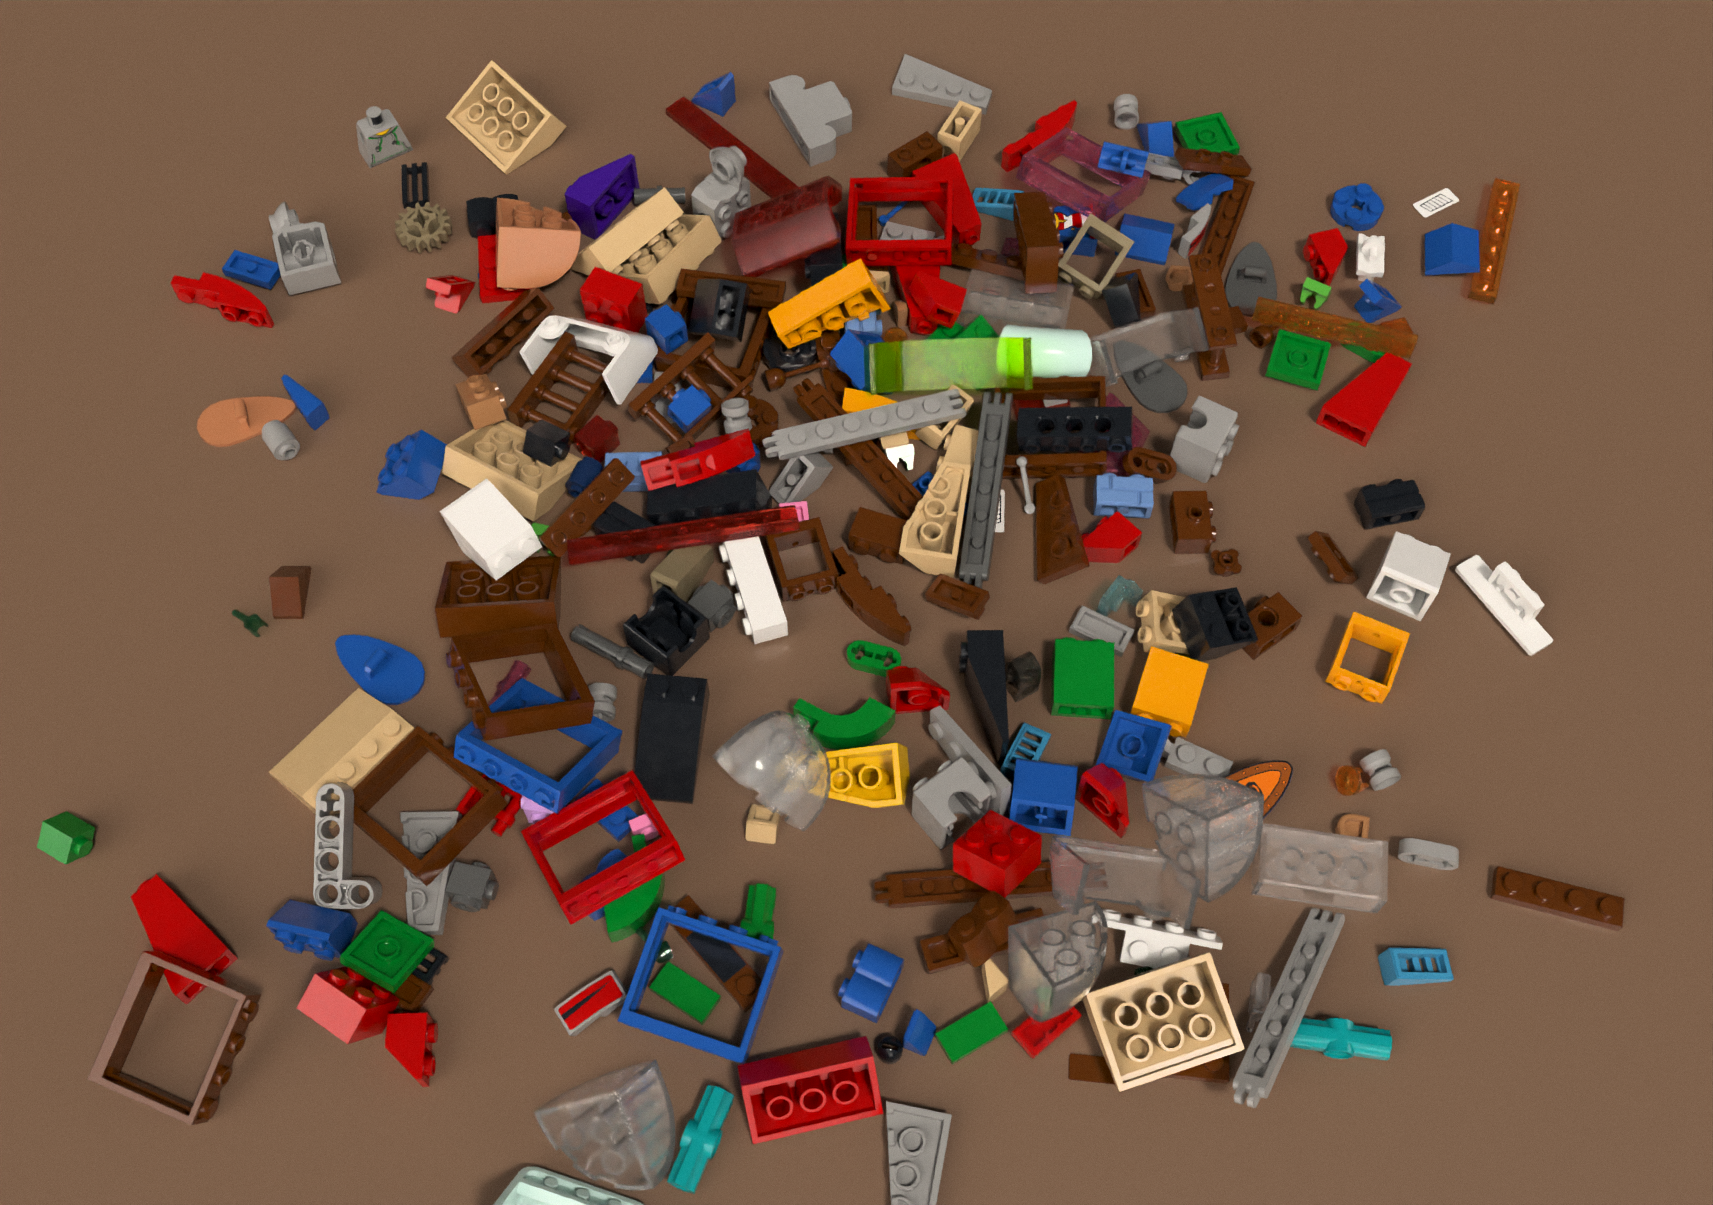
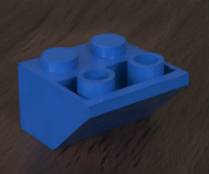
(853, 357)
(412, 466)
(1043, 796)
(313, 929)

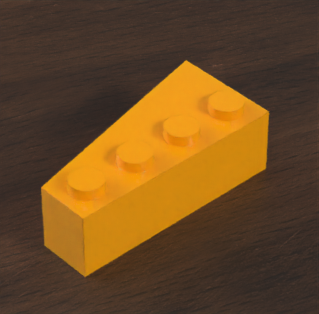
(828, 305)

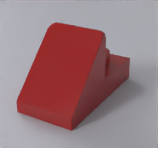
(450, 291)

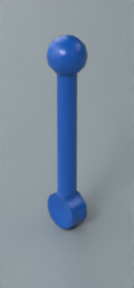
(884, 218)

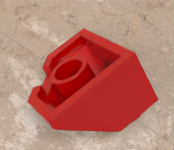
(914, 691)
(1105, 796)

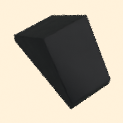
(1123, 299)

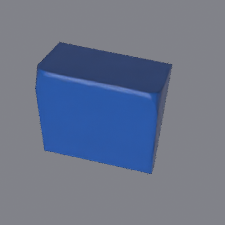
(919, 1033)

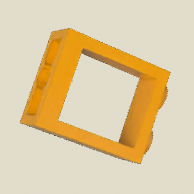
(1377, 635)

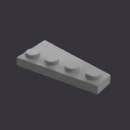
(936, 86)
(957, 745)
(427, 904)
(915, 1153)

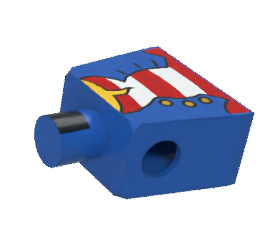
(1069, 224)

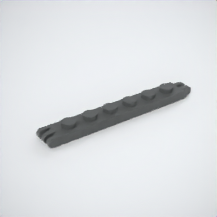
(985, 489)

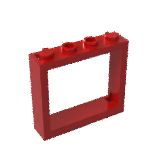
(899, 251)
(623, 875)

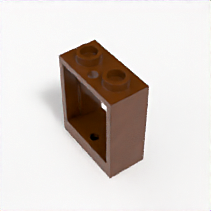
(798, 588)

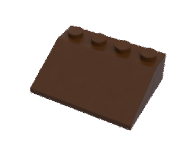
(478, 603)

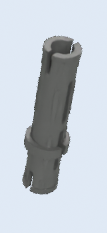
(622, 656)

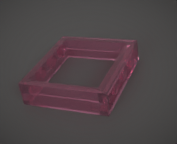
(1039, 174)

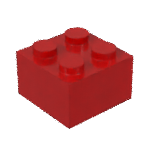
(613, 300)
(997, 853)
(347, 1004)

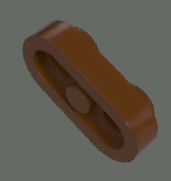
(1147, 464)

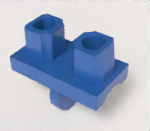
(1123, 159)

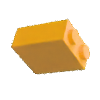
(1170, 690)

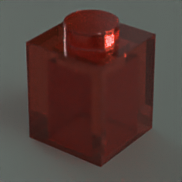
(597, 438)

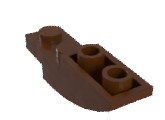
(869, 604)

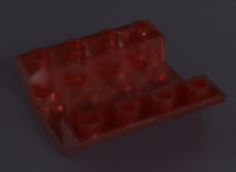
(787, 227)

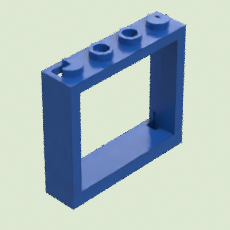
(598, 735)
(707, 927)

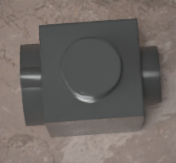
(714, 603)
(471, 886)

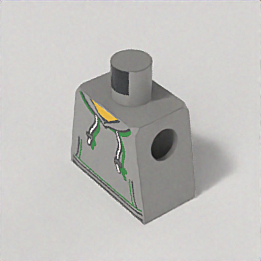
(380, 137)

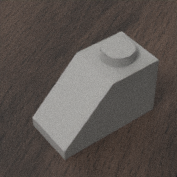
(800, 478)

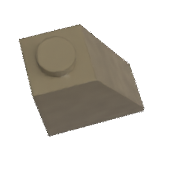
(683, 570)

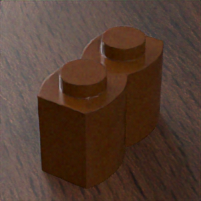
(983, 929)

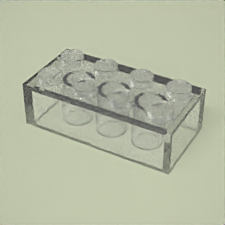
(1321, 868)

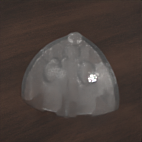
(782, 764)
(1206, 826)
(1056, 959)
(615, 1126)

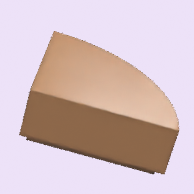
(900, 312)

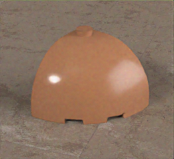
(532, 245)

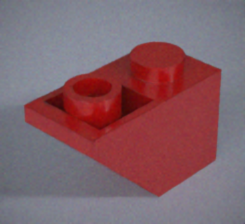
(1325, 254)
(937, 298)
(1111, 540)
(410, 1042)

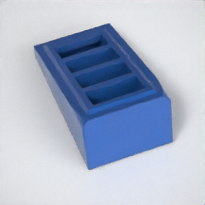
(308, 404)

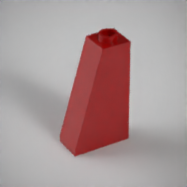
(965, 215)
(903, 277)
(1364, 401)
(181, 934)

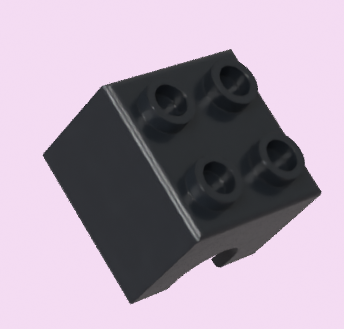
(667, 632)

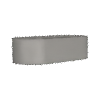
(1428, 854)

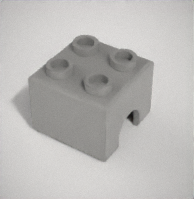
(1205, 441)
(949, 792)

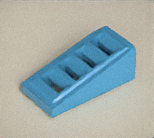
(1001, 210)
(1008, 767)
(1395, 969)

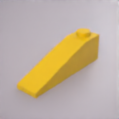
(870, 775)

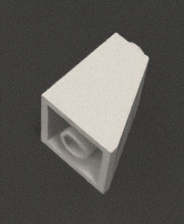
(490, 529)
(1409, 576)

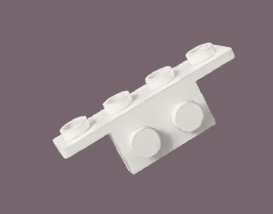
(1508, 601)
(1154, 943)

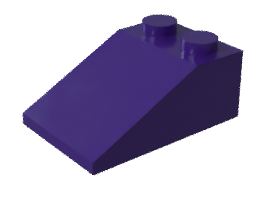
(602, 195)

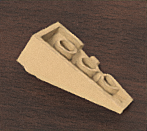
(934, 530)

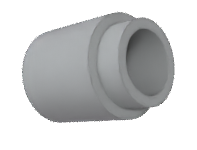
(280, 440)

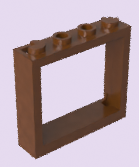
(751, 359)
(1063, 464)
(518, 642)
(391, 770)
(129, 1018)

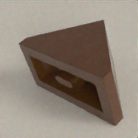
(289, 591)

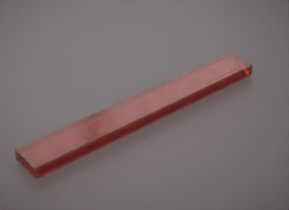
(714, 135)
(682, 535)

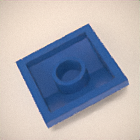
(1149, 237)
(1452, 250)
(1134, 746)

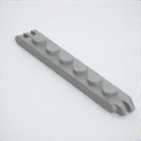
(864, 425)
(1286, 1007)

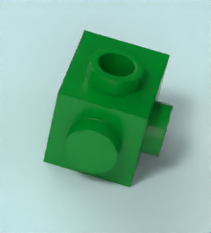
(66, 837)

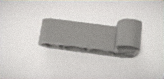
(342, 846)

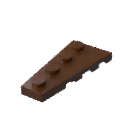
(1058, 534)

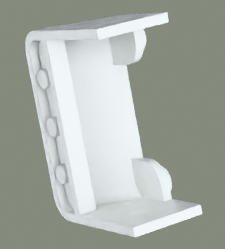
(630, 349)

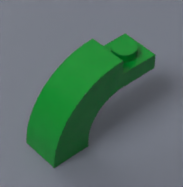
(848, 730)
(635, 907)

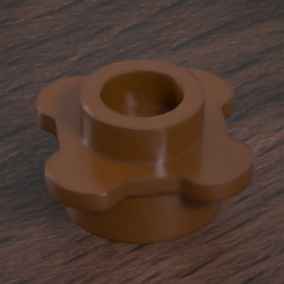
(1226, 569)

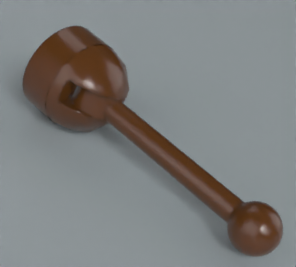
(1266, 332)
(777, 377)

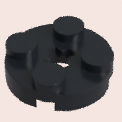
(775, 354)

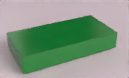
(685, 993)
(971, 1032)

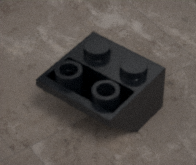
(720, 309)
(1214, 624)

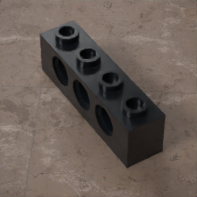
(1066, 419)

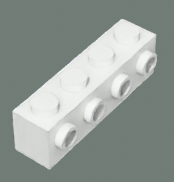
(755, 589)

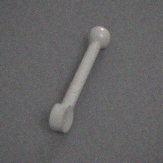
(1029, 506)

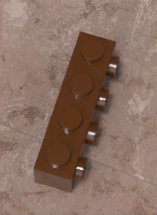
(503, 332)

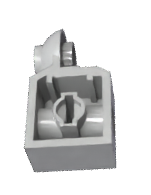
(723, 190)
(302, 252)

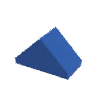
(717, 95)
(1157, 137)

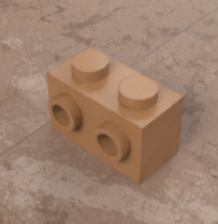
(481, 401)

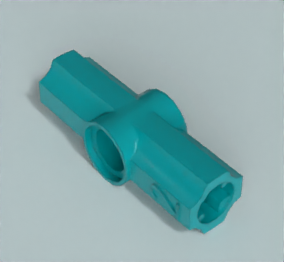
(1343, 1039)
(700, 1139)

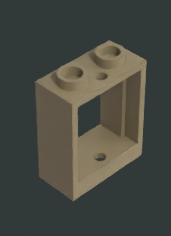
(1106, 235)

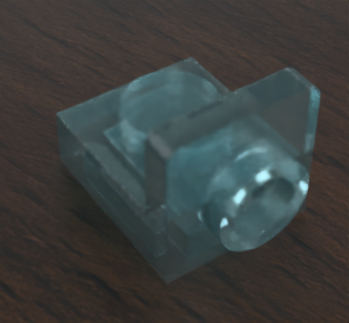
(1117, 593)

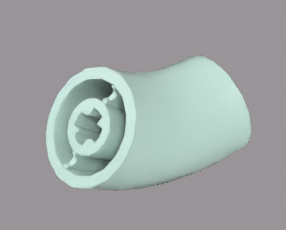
(1056, 350)

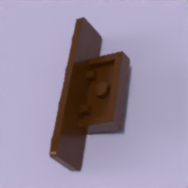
(587, 507)

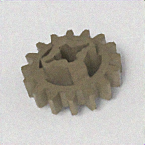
(411, 231)

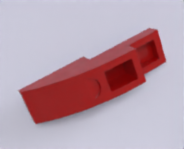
(1044, 129)
(230, 298)
(698, 462)

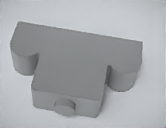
(812, 115)

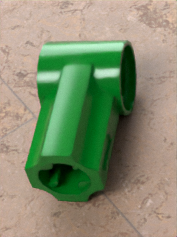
(759, 911)

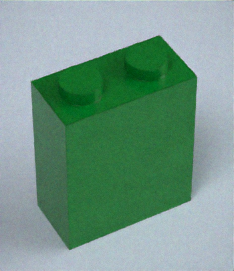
(1082, 678)

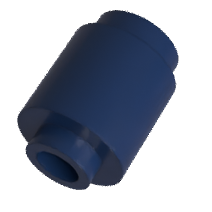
(582, 475)

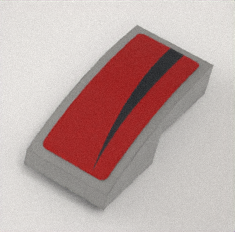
(1195, 231)
(591, 1002)

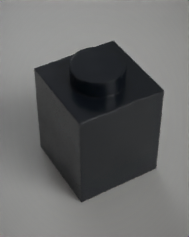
(546, 443)

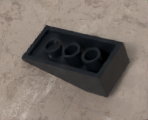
(985, 679)
(671, 736)

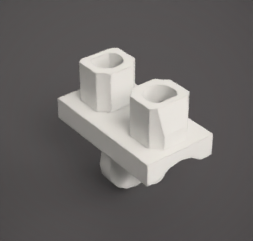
(1370, 257)

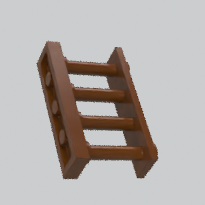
(1210, 298)
(684, 369)
(544, 378)

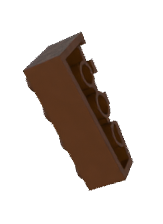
(1037, 241)

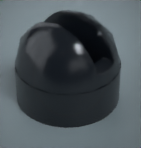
(887, 1055)

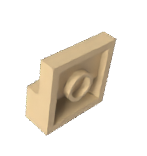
(1158, 622)

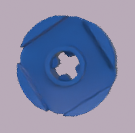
(1360, 196)

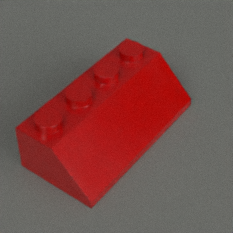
(810, 1089)

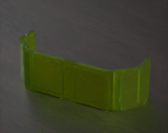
(944, 362)

